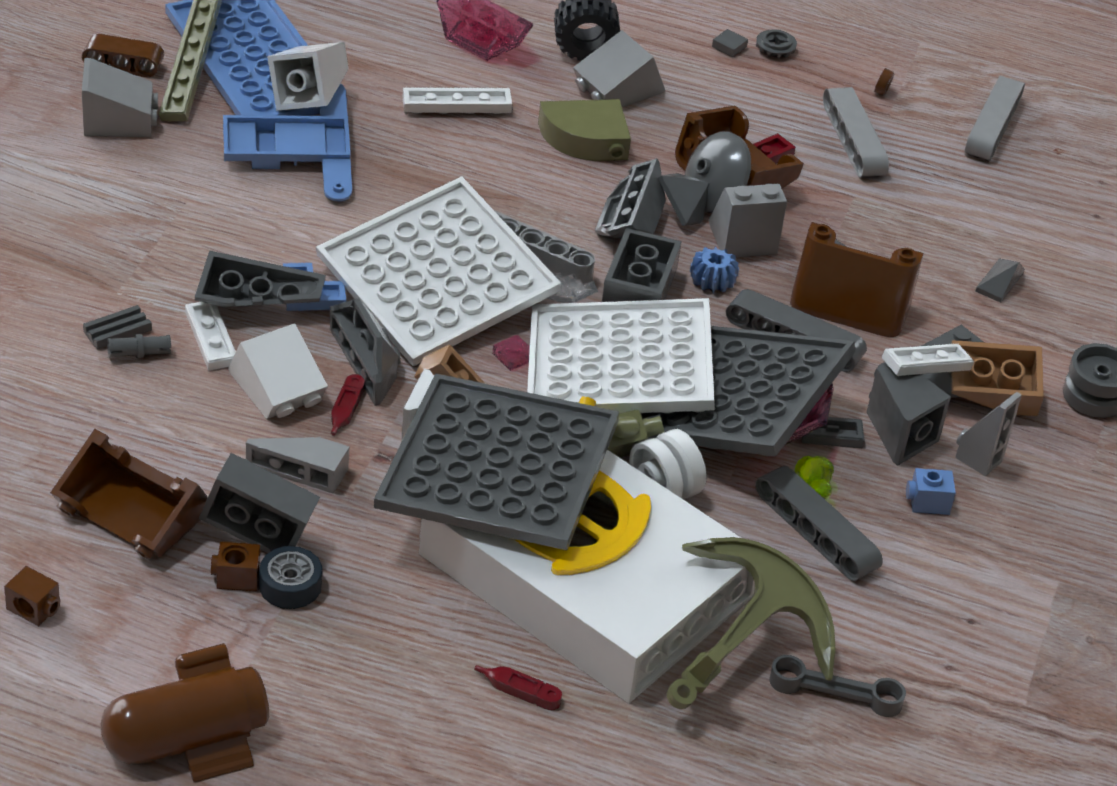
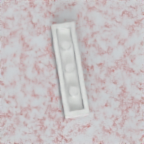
(457, 100)

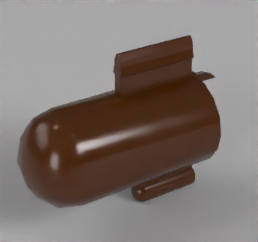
(200, 714)

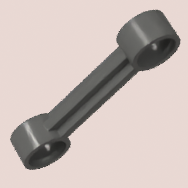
(837, 686)

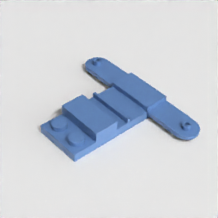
(296, 138)

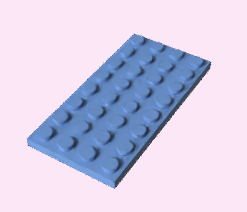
(239, 51)

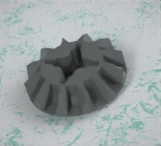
(784, 43)

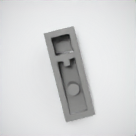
(987, 440)
(302, 460)

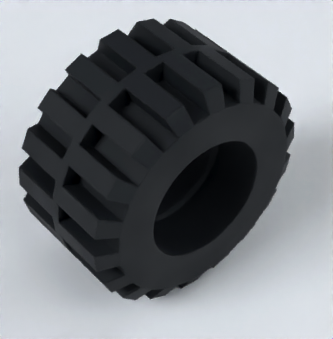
(580, 41)

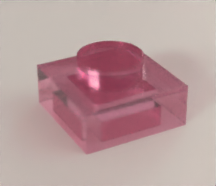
(512, 352)

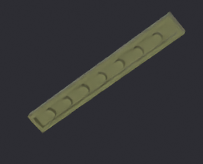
(189, 60)

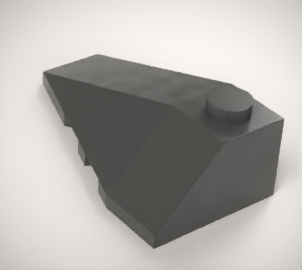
(247, 282)

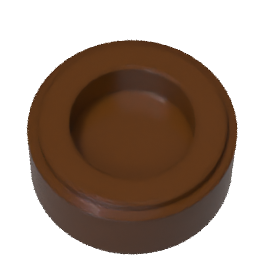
(884, 82)

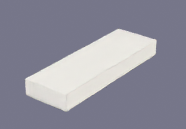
(210, 335)
(927, 359)

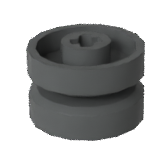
(1093, 380)

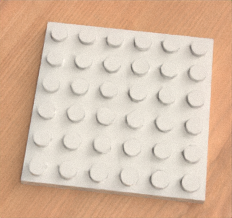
(438, 269)
(624, 354)

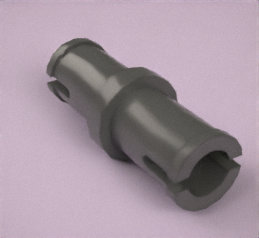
(138, 346)

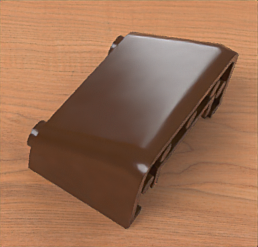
(731, 119)
(854, 284)
(128, 497)

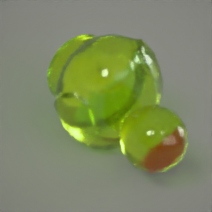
(817, 473)

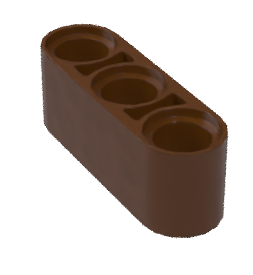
(126, 54)

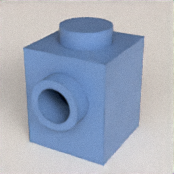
(931, 491)

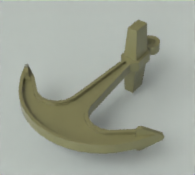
(778, 588)

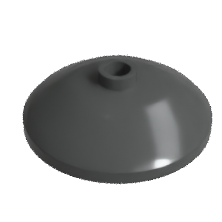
(722, 162)

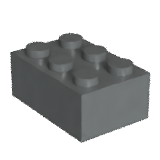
(641, 268)
(258, 505)

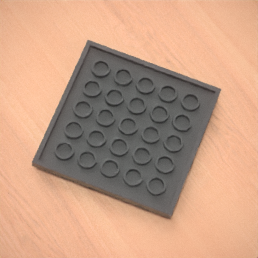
(761, 389)
(498, 461)

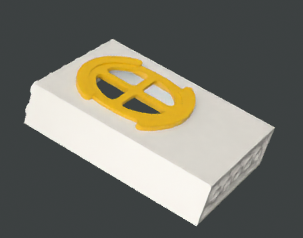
(610, 606)

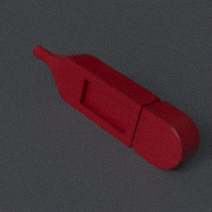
(347, 402)
(523, 686)

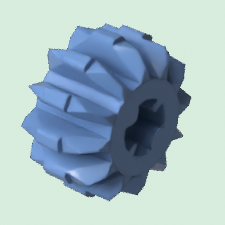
(714, 269)

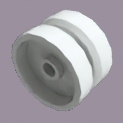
(672, 462)

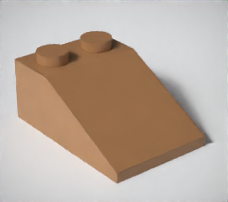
(1000, 373)

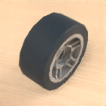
(290, 577)

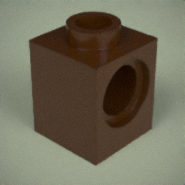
(237, 566)
(32, 596)

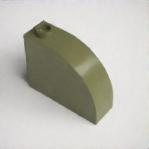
(586, 128)

